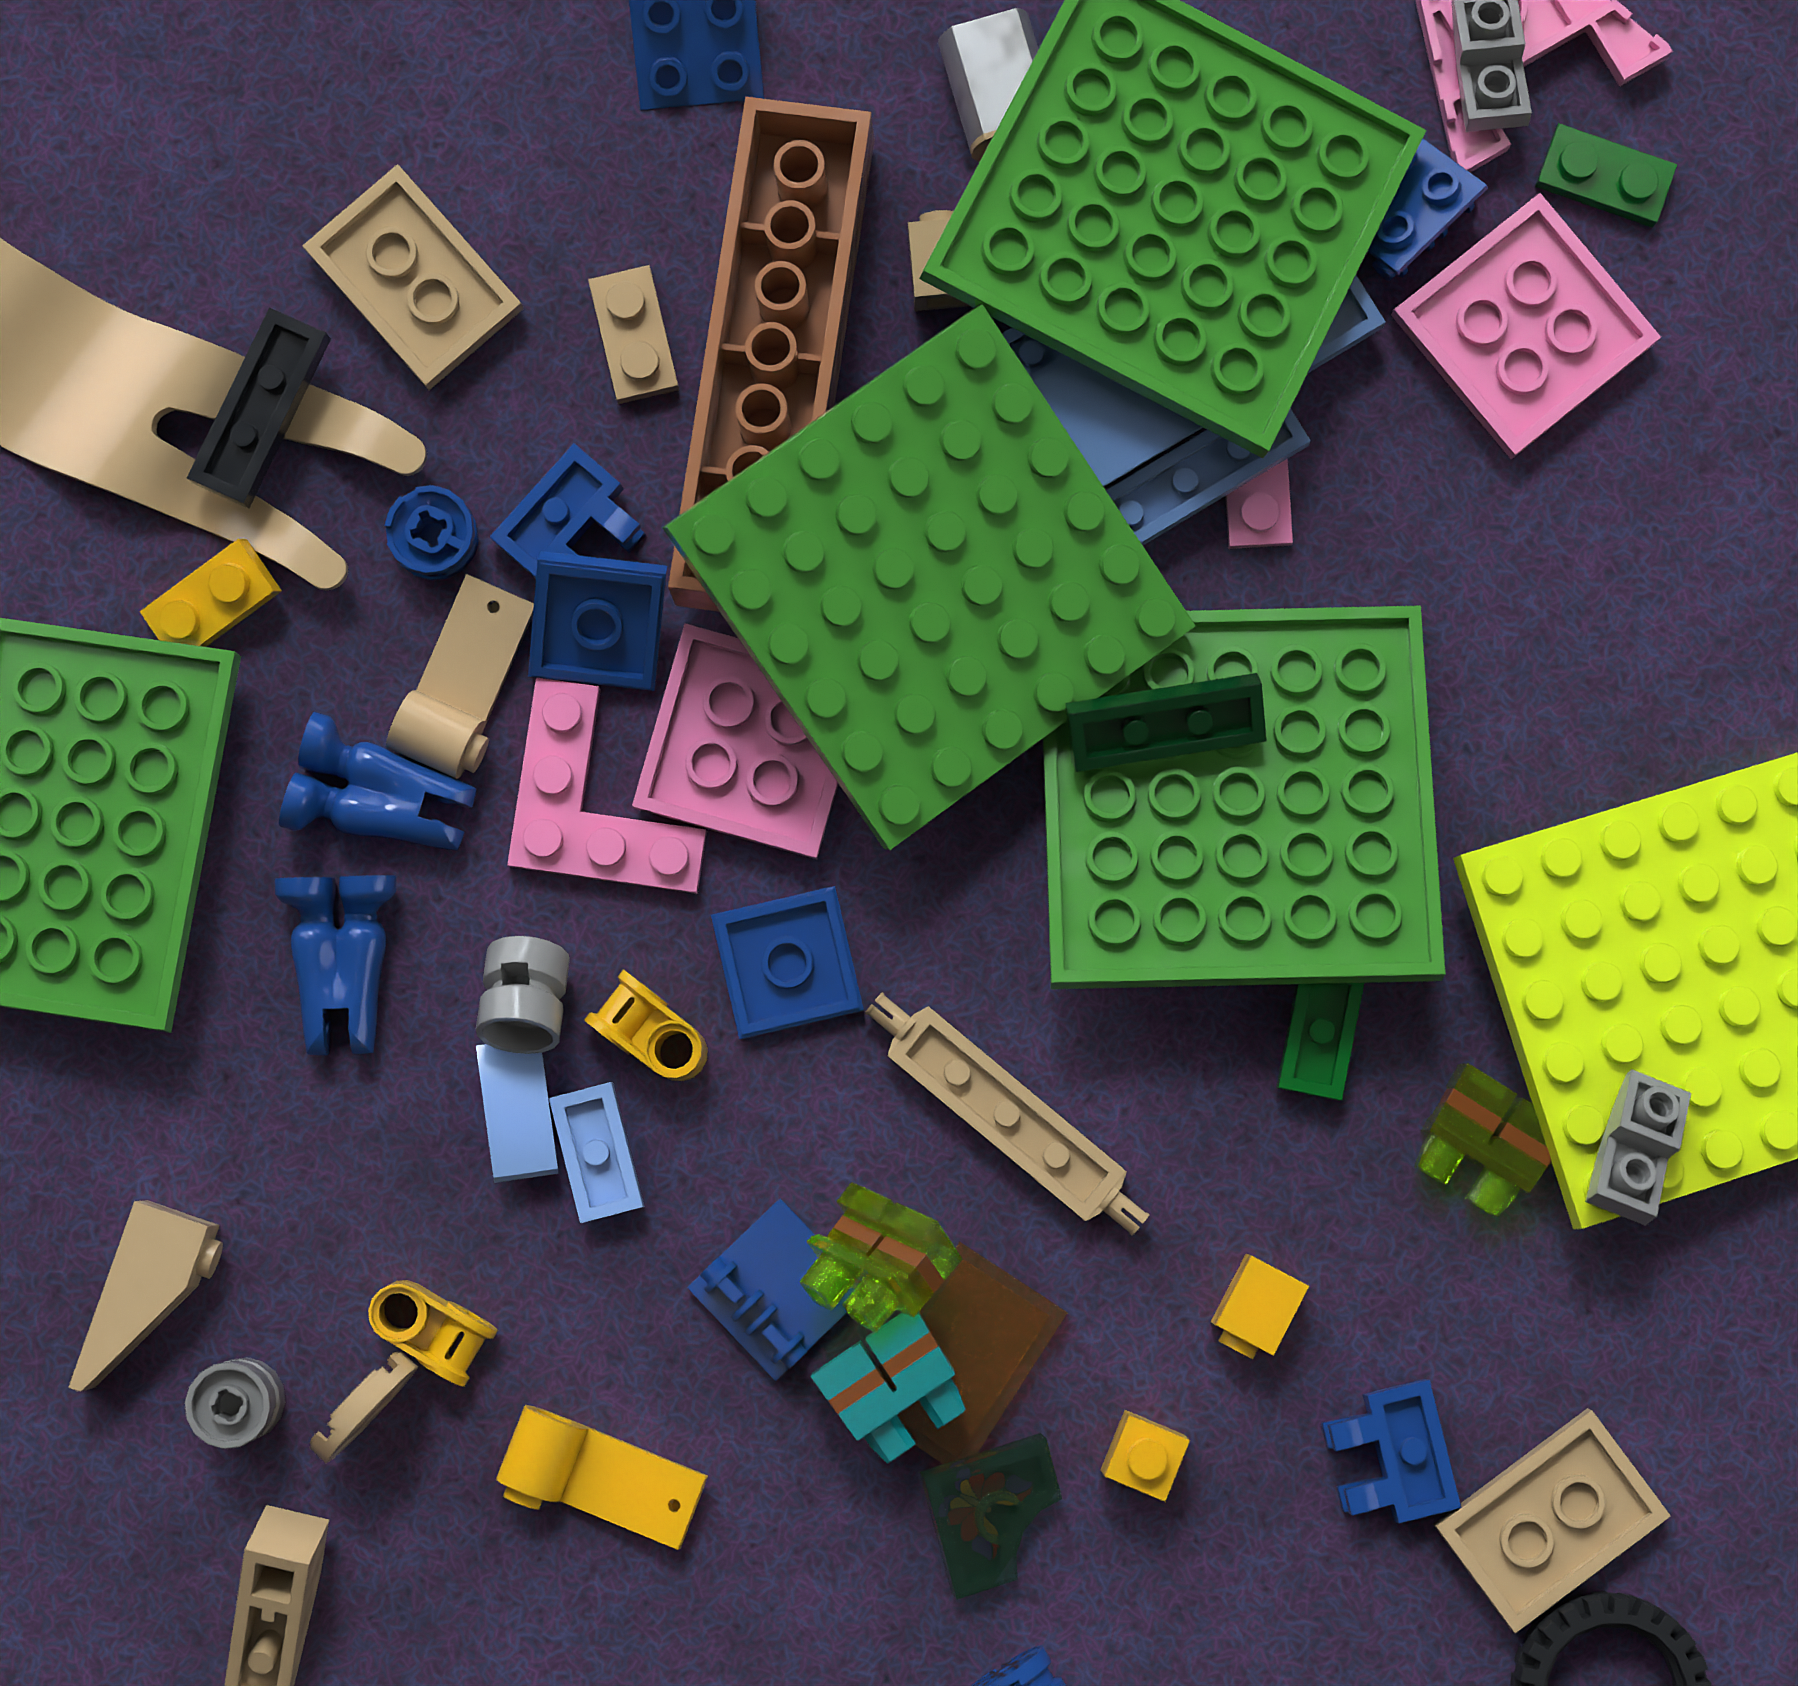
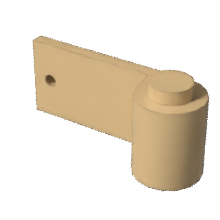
(462, 680)

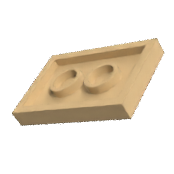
(413, 277)
(1551, 1520)

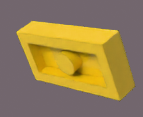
(212, 597)

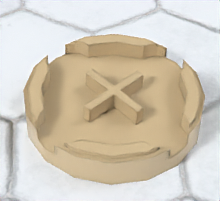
(363, 1406)

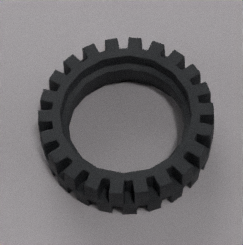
(1607, 1610)

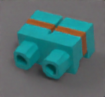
(867, 1400)

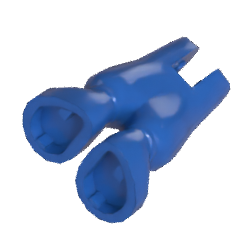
(381, 792)
(340, 964)

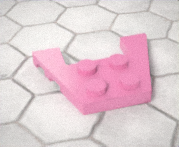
(1546, 26)

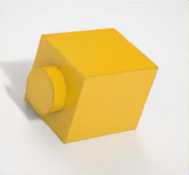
(1258, 1307)
(1144, 1455)

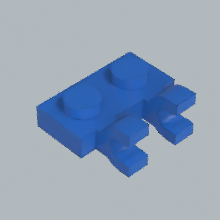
(563, 509)
(1409, 1451)

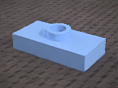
(596, 1152)

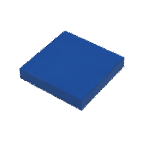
(597, 620)
(787, 962)

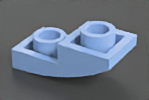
(516, 1114)

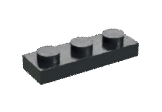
(259, 408)

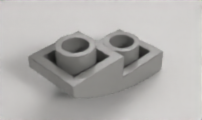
(1490, 64)
(1636, 1147)

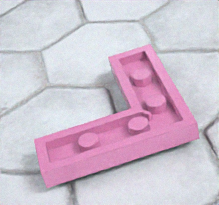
(549, 820)

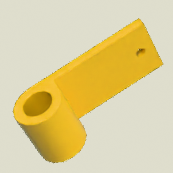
(600, 1475)

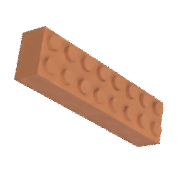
(777, 294)

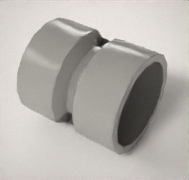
(523, 994)
(235, 1402)

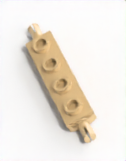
(1007, 1113)

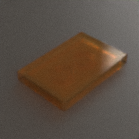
(992, 1337)

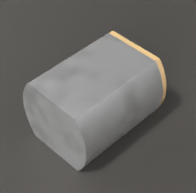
(985, 70)

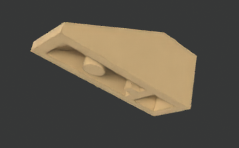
(151, 1274)
(275, 1598)

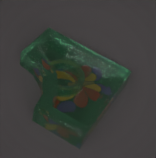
(984, 1508)

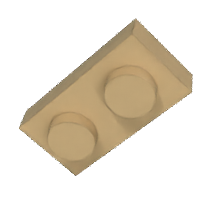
(633, 334)

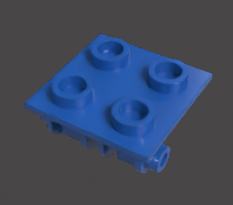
(695, 51)
(1423, 208)
(759, 1291)

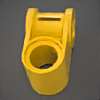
(646, 1027)
(433, 1331)

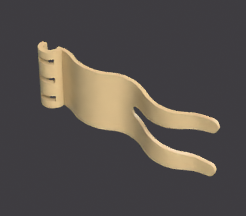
(94, 381)

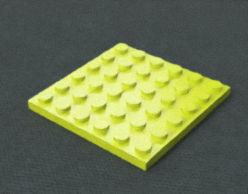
(1658, 951)

